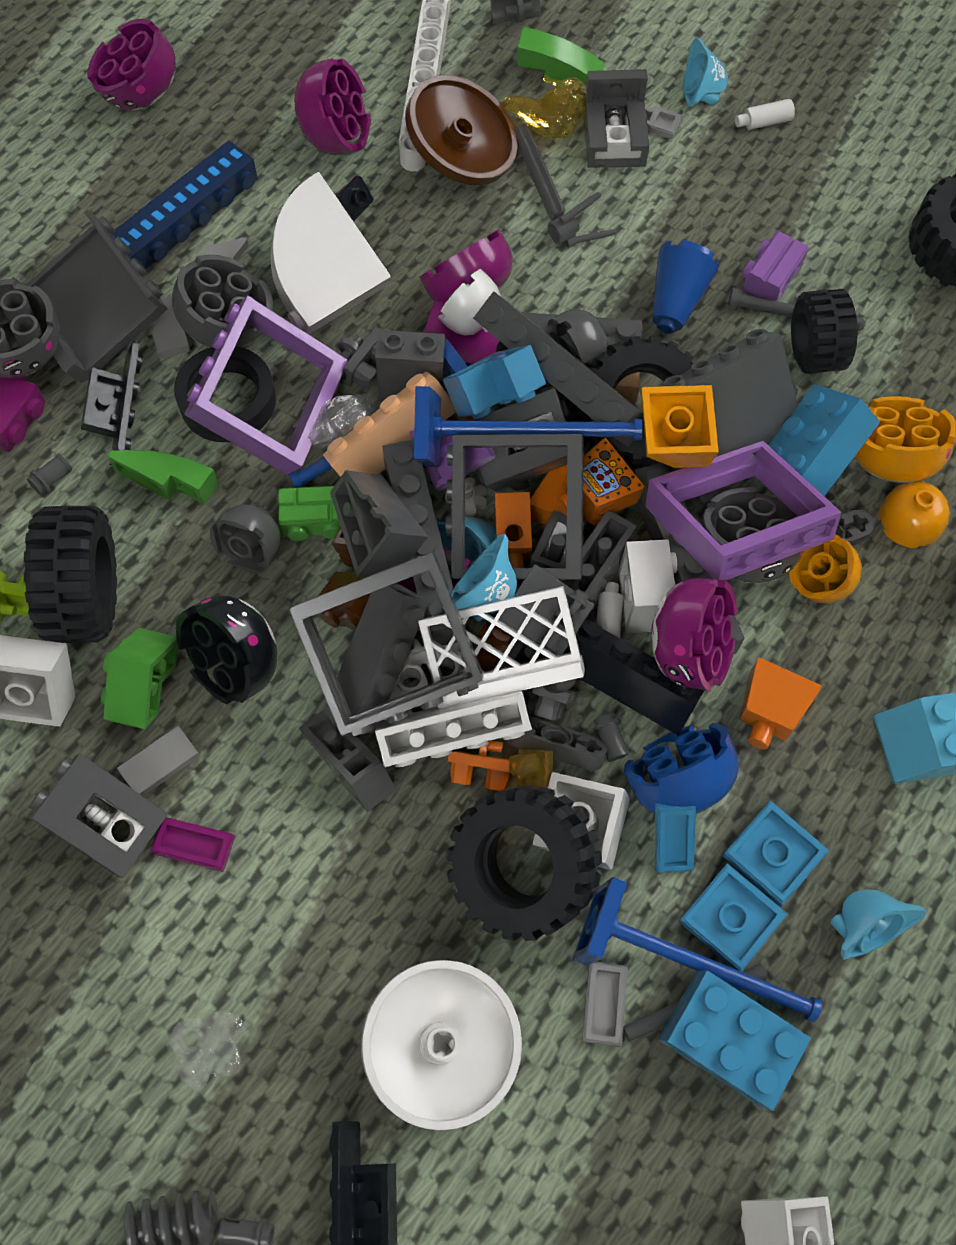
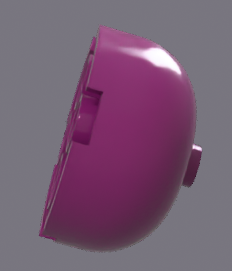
(331, 107)
(492, 257)

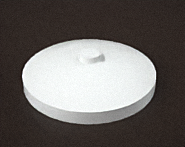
(441, 1045)

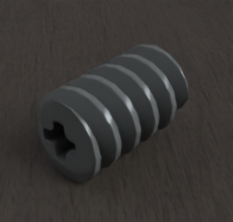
(172, 1225)

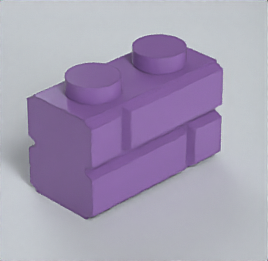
(775, 267)

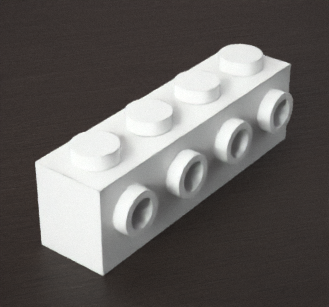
(441, 730)

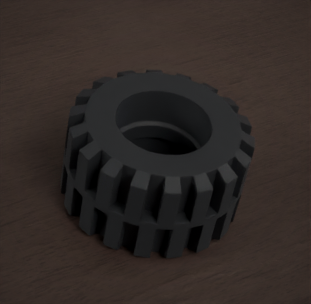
(824, 331)

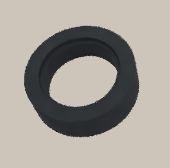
(241, 362)

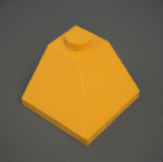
(680, 425)

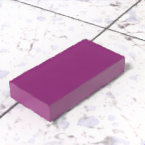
(193, 844)

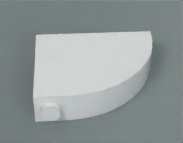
(321, 258)

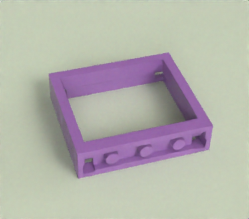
(235, 430)
(813, 526)

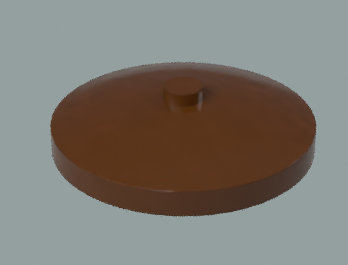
(461, 130)

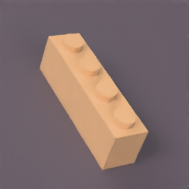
(390, 424)

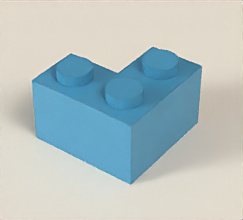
(494, 380)

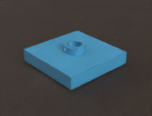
(775, 853)
(733, 918)

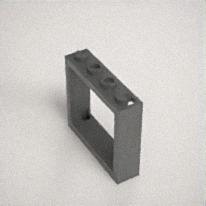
(456, 493)
(396, 708)

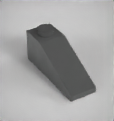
(349, 760)

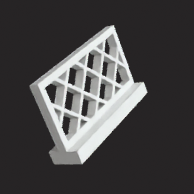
(517, 676)

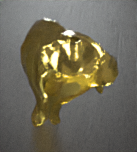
(555, 112)

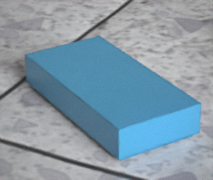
(674, 838)

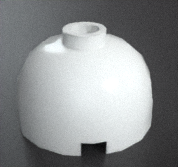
(466, 302)

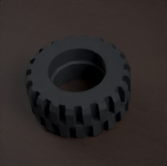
(934, 232)
(632, 357)
(70, 574)
(479, 877)

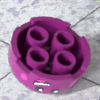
(133, 66)
(695, 632)

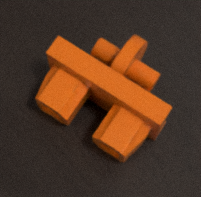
(497, 767)

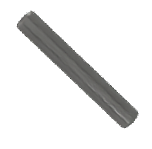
(539, 172)

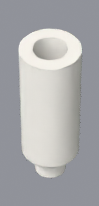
(766, 114)
(610, 609)

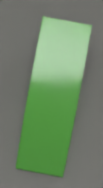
(555, 55)
(165, 473)

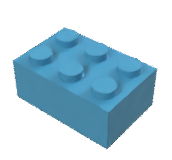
(824, 435)
(734, 1039)

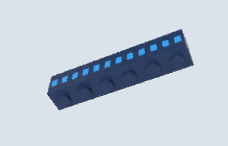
(187, 204)

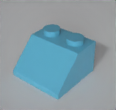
(919, 738)

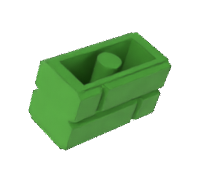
(307, 513)

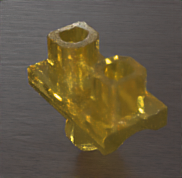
(532, 767)

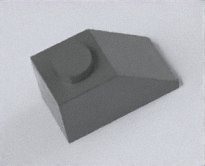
(552, 544)

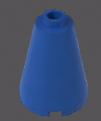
(680, 282)

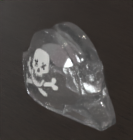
(339, 417)

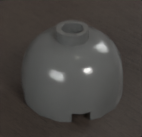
(580, 335)
(242, 532)

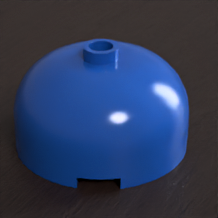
(701, 782)

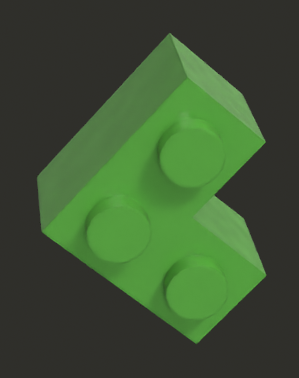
(136, 677)

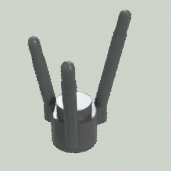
(565, 227)

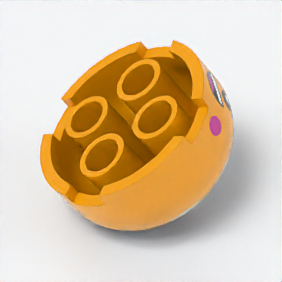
(908, 441)

